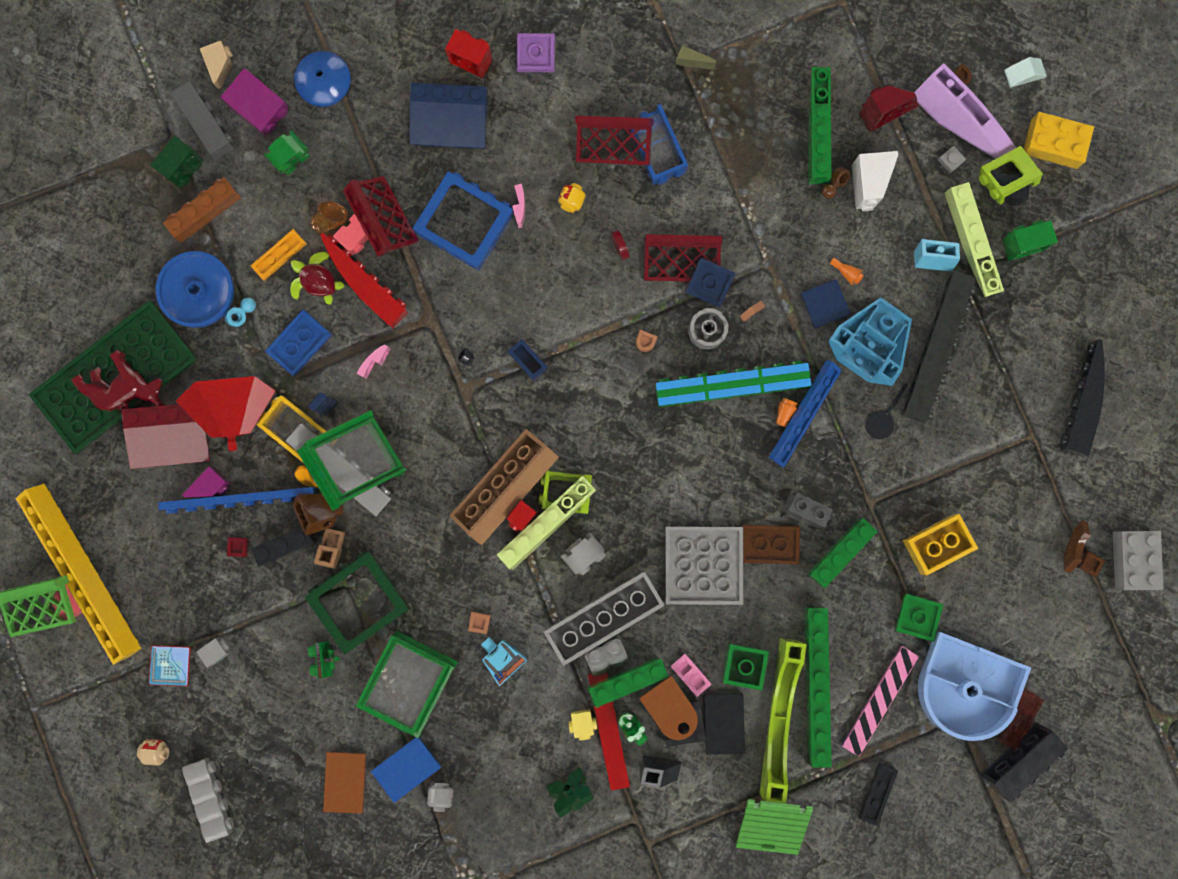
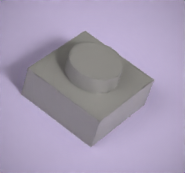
(951, 159)

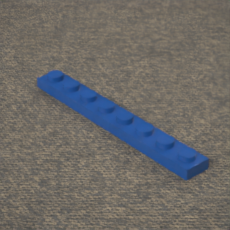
(229, 501)

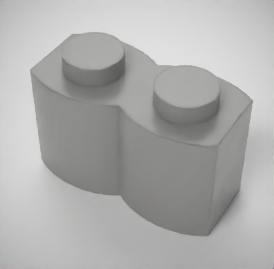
(603, 658)

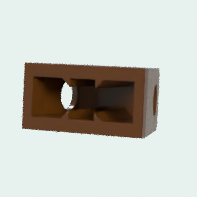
(314, 513)

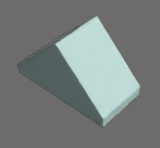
(1025, 72)

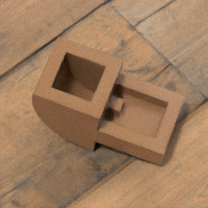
(329, 550)

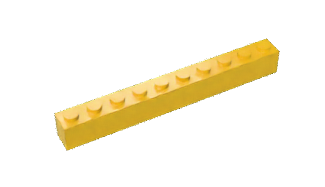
(83, 579)

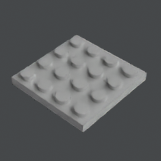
(704, 565)

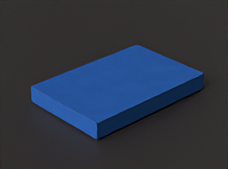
(298, 343)
(406, 769)

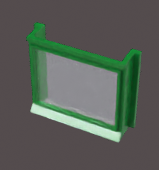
(350, 459)
(406, 684)

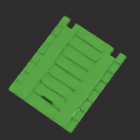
(773, 827)

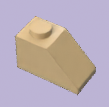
(217, 61)

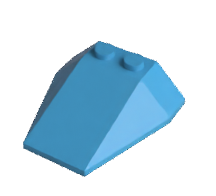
(873, 342)

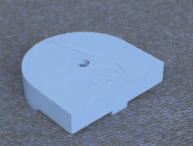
(994, 685)

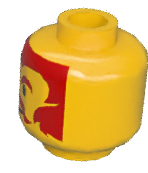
(571, 198)

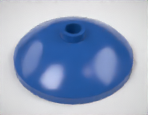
(329, 87)

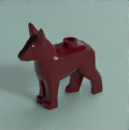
(122, 390)

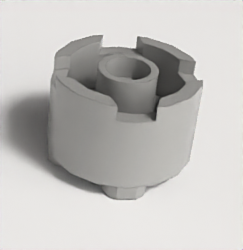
(716, 322)
(583, 553)

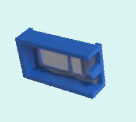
(666, 155)

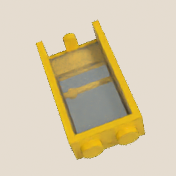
(282, 421)

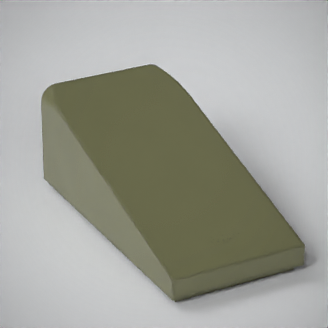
(692, 58)

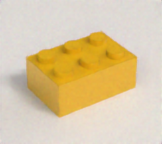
(1058, 140)
(940, 544)

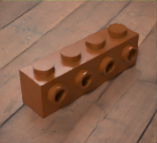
(202, 209)

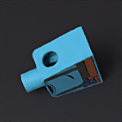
(502, 659)

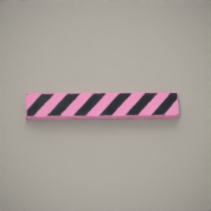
(880, 701)

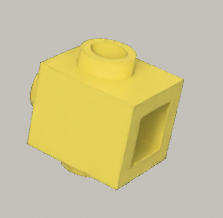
(582, 724)

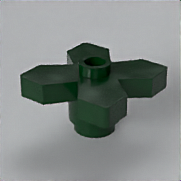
(570, 794)

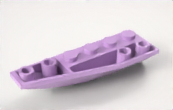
(962, 112)

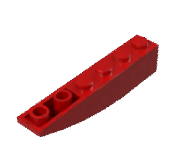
(365, 285)

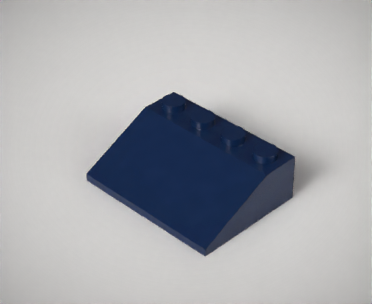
(448, 115)

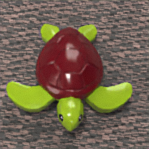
(314, 278)

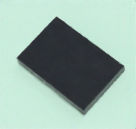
(724, 723)

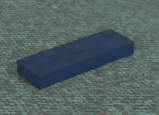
(322, 404)

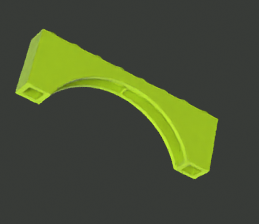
(774, 772)

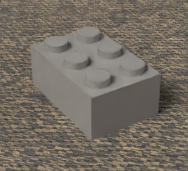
(1138, 560)

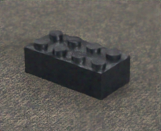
(1021, 766)

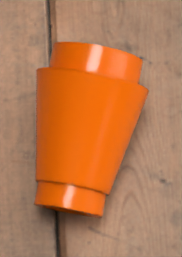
(785, 412)

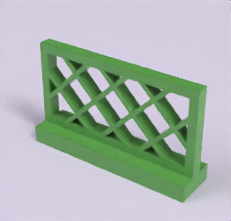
(36, 589)

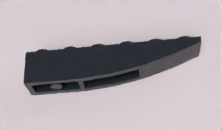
(1087, 403)

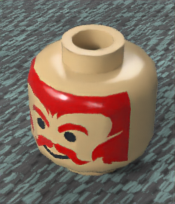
(152, 752)

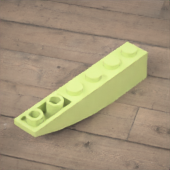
(974, 238)
(546, 524)

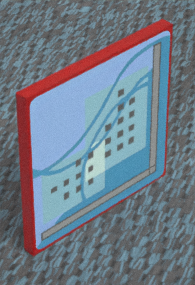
(169, 665)

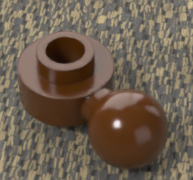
(839, 179)

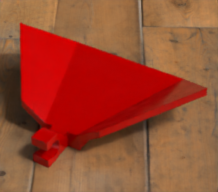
(227, 406)

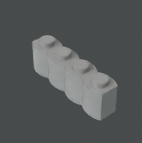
(207, 799)

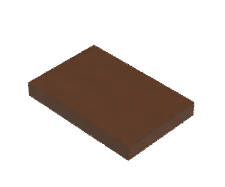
(771, 544)

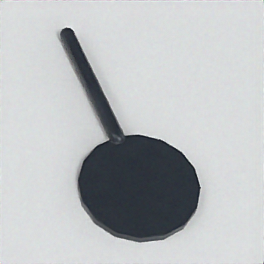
(880, 424)

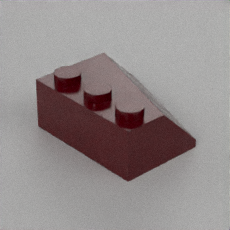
(886, 105)

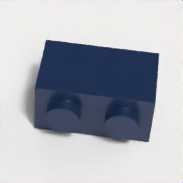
(528, 360)

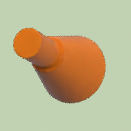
(852, 274)

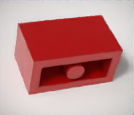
(521, 516)

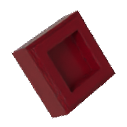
(237, 547)

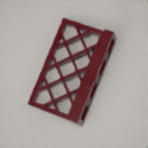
(613, 123)
(370, 219)
(677, 241)

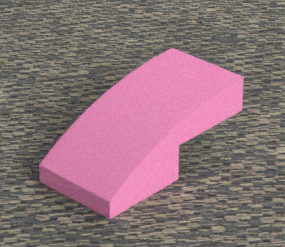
(519, 209)
(377, 356)
(691, 675)

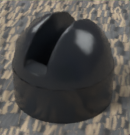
(465, 356)

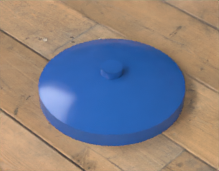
(194, 289)

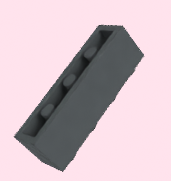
(202, 120)

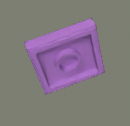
(535, 52)

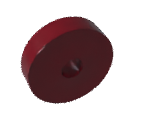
(620, 245)

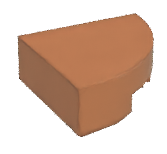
(752, 310)

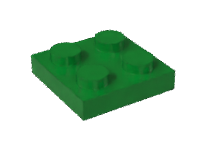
(919, 617)

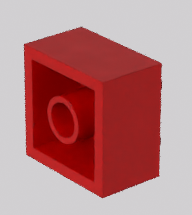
(469, 53)

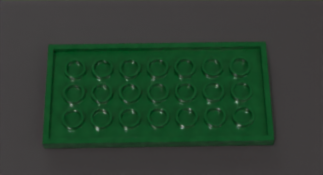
(150, 349)

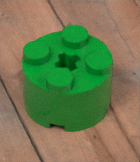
(287, 152)

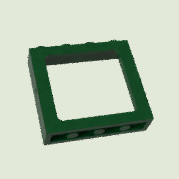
(369, 560)

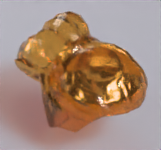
(328, 216)

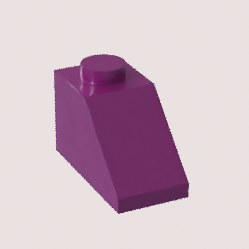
(208, 484)

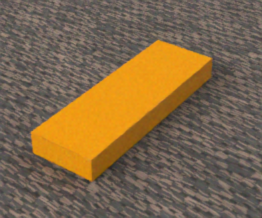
(278, 254)

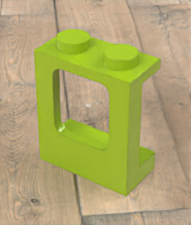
(1029, 170)
(545, 479)

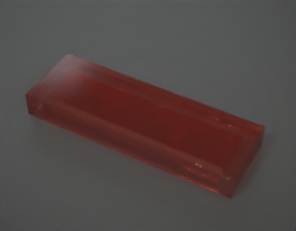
(1017, 729)

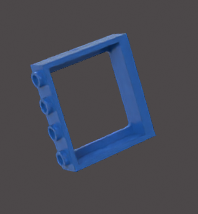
(478, 259)

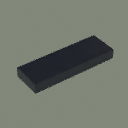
(878, 794)

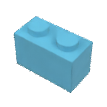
(937, 255)

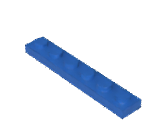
(805, 413)

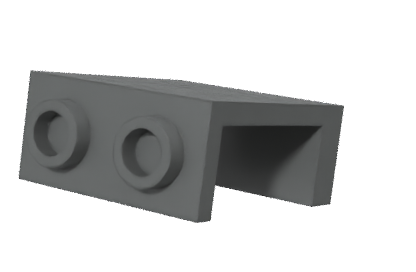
(807, 510)

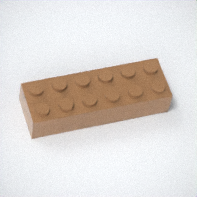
(503, 487)

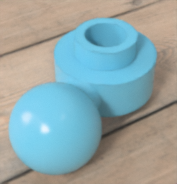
(246, 306)

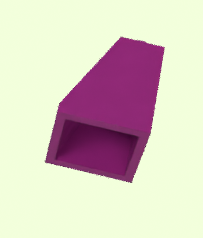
(255, 102)

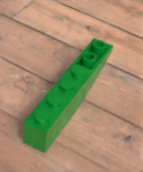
(820, 126)

